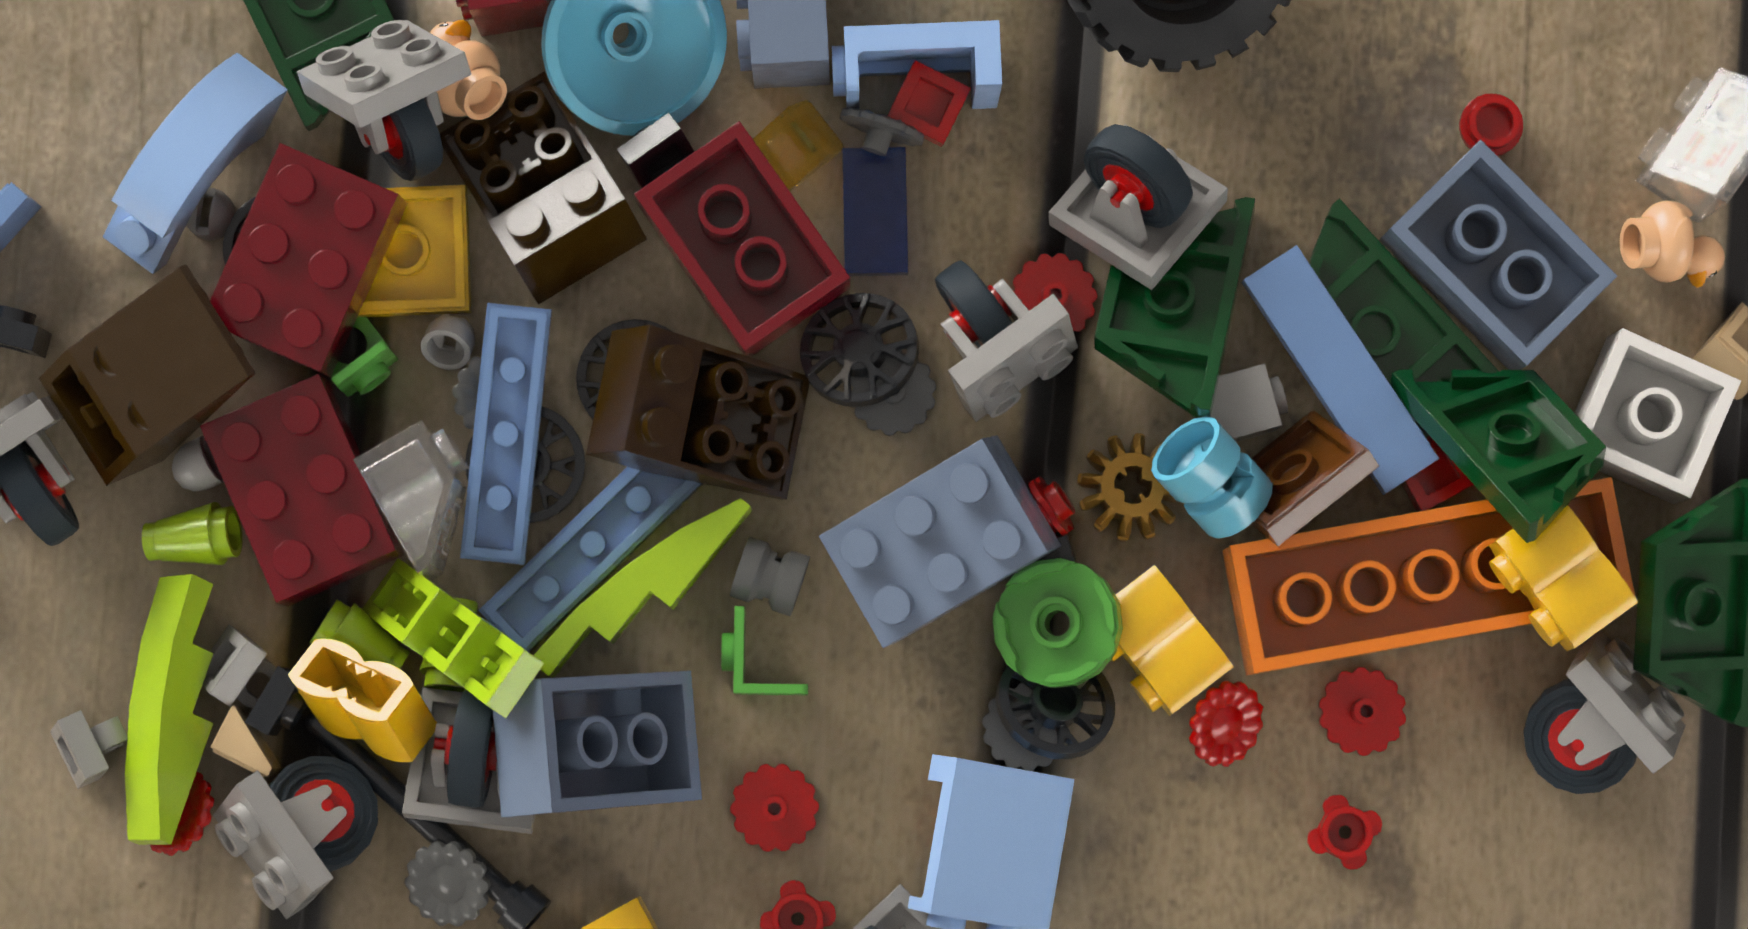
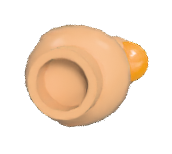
(479, 93)
(1666, 246)

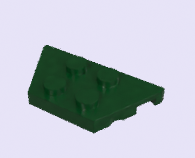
(305, 28)
(1387, 305)
(1181, 326)
(1508, 440)
(1696, 606)

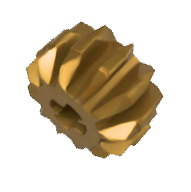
(1113, 499)

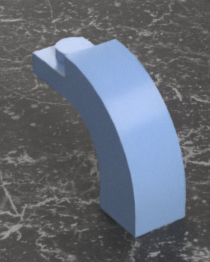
(186, 156)

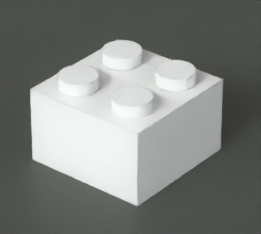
(1654, 414)

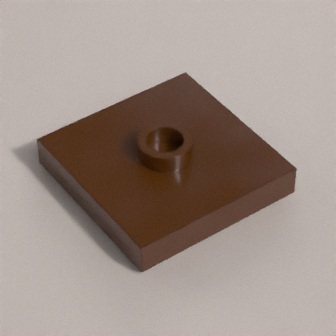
(1309, 472)

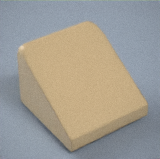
(1728, 348)
(244, 744)

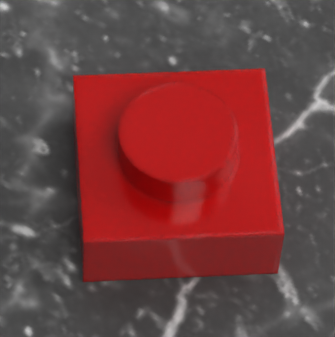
(929, 102)
(1436, 481)

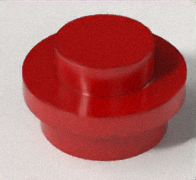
(1492, 120)

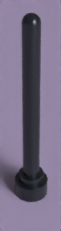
(514, 902)

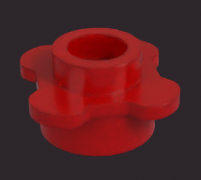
(1053, 504)
(1362, 827)
(793, 900)

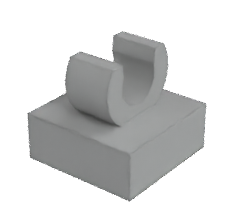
(232, 665)
(84, 747)

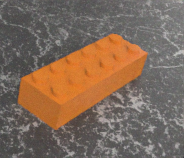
(1389, 582)

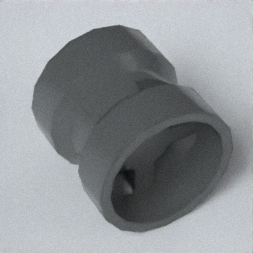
(769, 576)

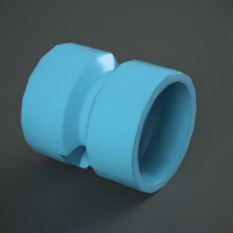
(1212, 477)

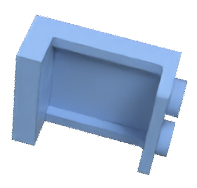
(941, 46)
(994, 846)

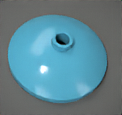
(659, 69)

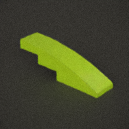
(662, 571)
(452, 638)
(163, 732)

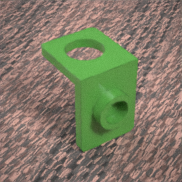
(369, 368)
(734, 660)

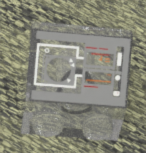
(1706, 148)
(418, 491)

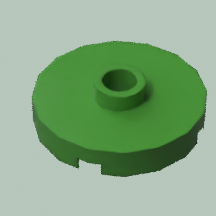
(1025, 615)

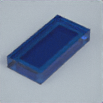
(875, 212)

